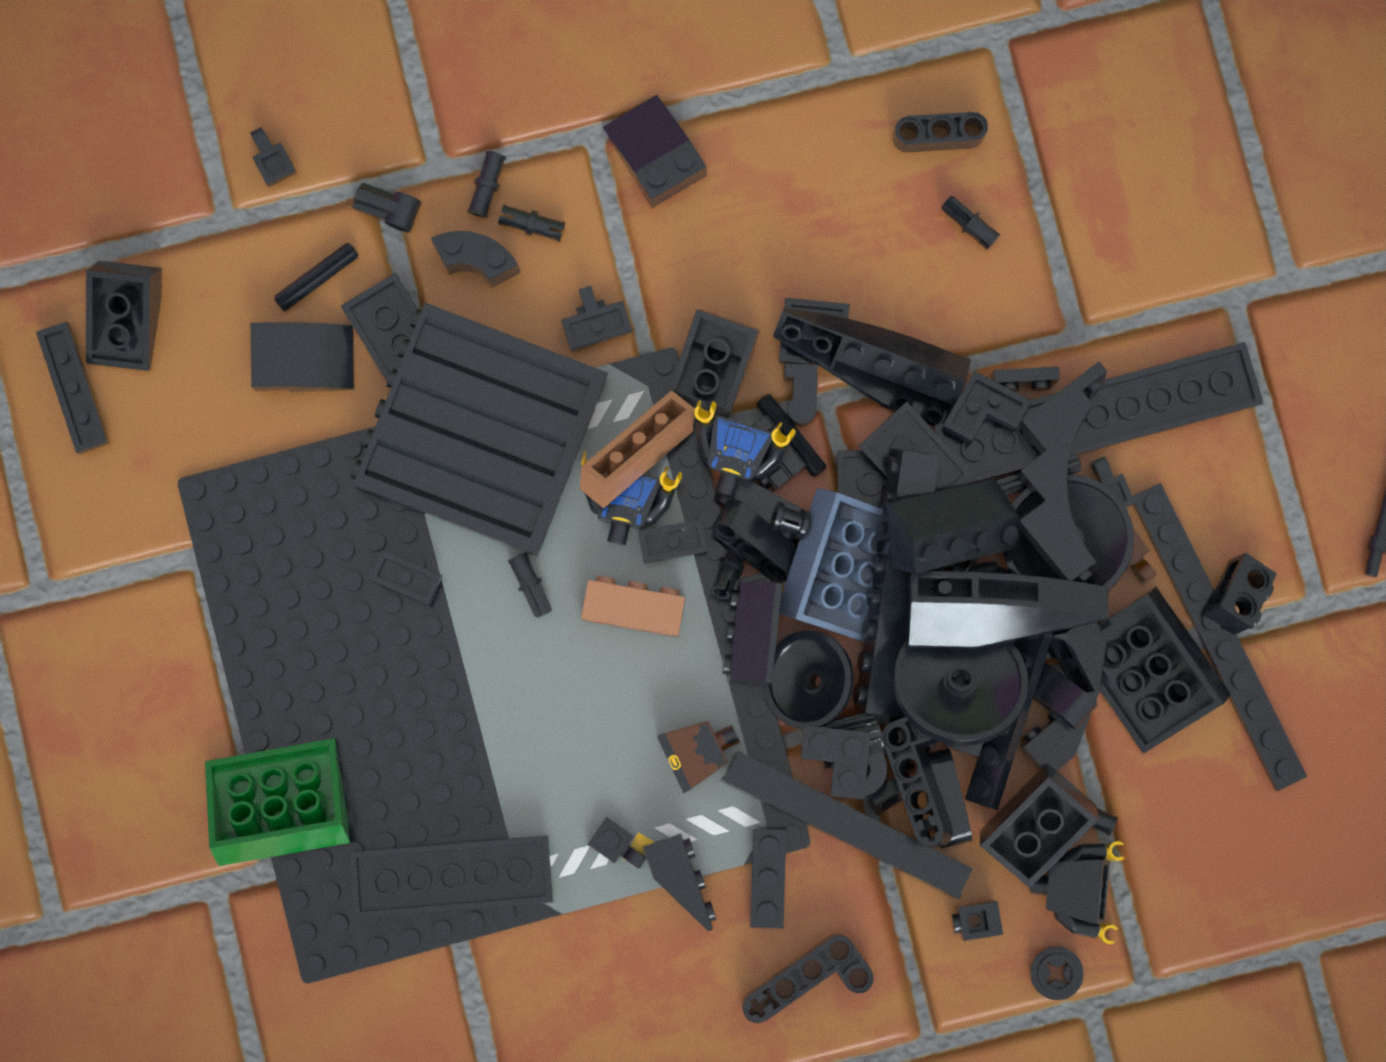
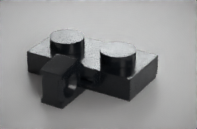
(595, 322)

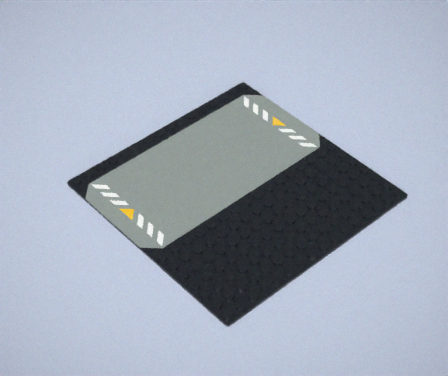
(472, 707)

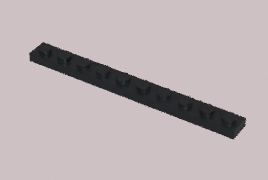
(1219, 643)

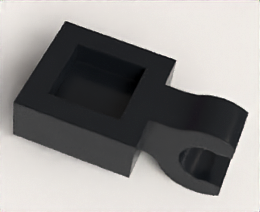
(272, 160)
(1117, 484)
(887, 794)
(614, 842)

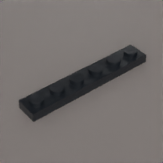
(998, 754)

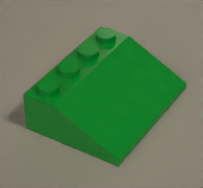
(275, 802)

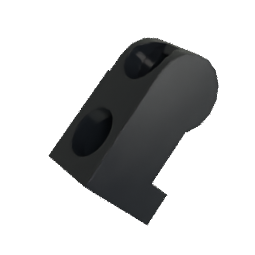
(804, 392)

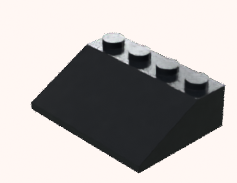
(1156, 672)

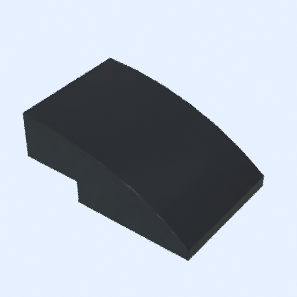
(302, 356)

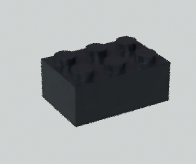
(1038, 825)

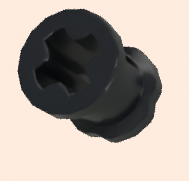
(781, 512)

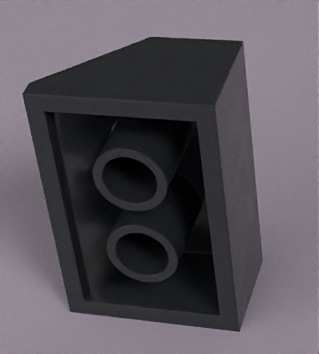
(753, 633)

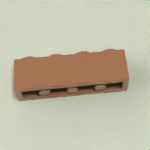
(637, 449)

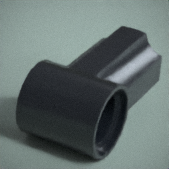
(395, 209)

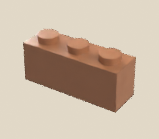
(633, 606)

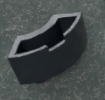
(475, 254)

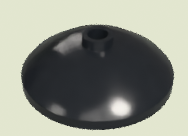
(793, 688)

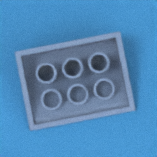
(833, 565)

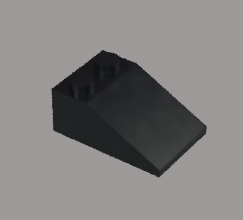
(655, 151)
(122, 314)
(714, 361)

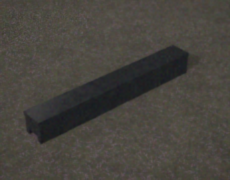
(846, 825)

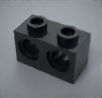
(1235, 589)

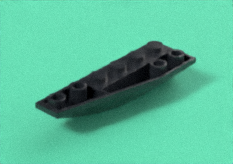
(878, 361)
(996, 608)

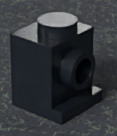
(989, 923)

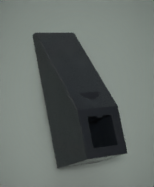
(1055, 741)
(674, 872)

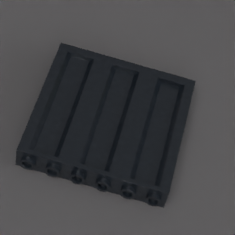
(479, 429)

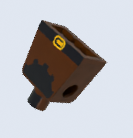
(696, 752)

